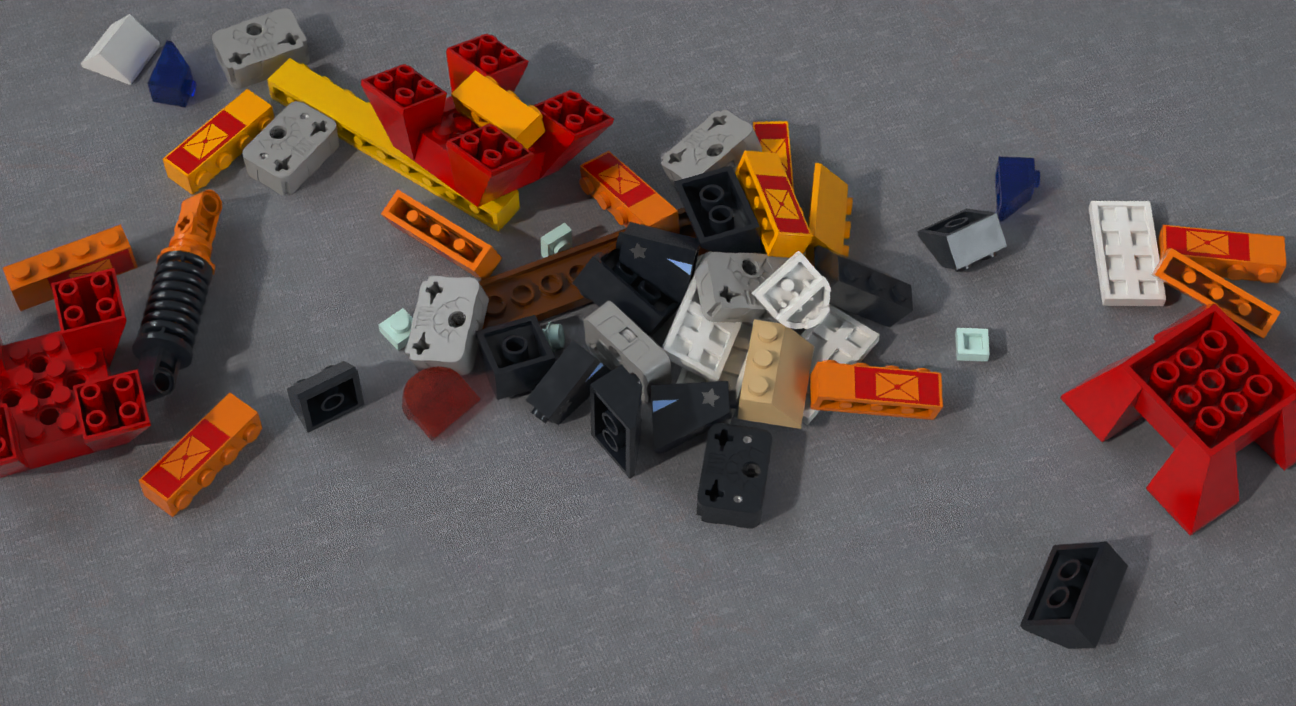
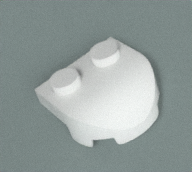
(795, 294)

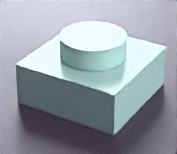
(556, 240)
(397, 328)
(972, 344)

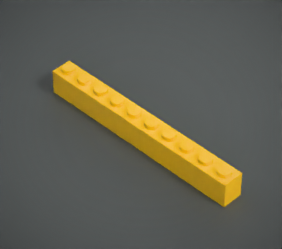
(363, 130)

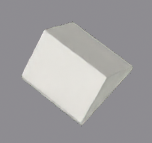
(122, 51)

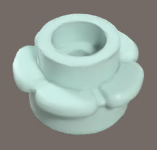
(555, 335)

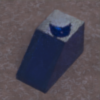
(171, 78)
(1014, 184)

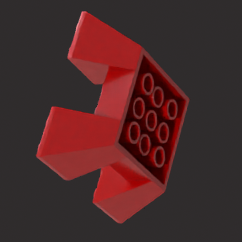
(471, 158)
(60, 384)
(1208, 398)

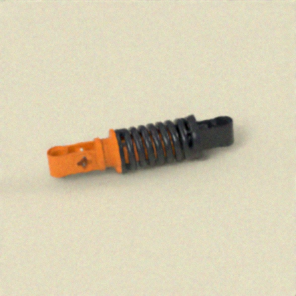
(177, 297)

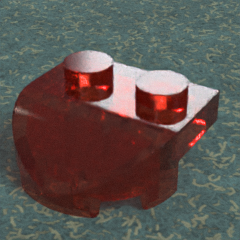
(437, 399)

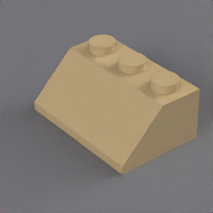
(775, 376)

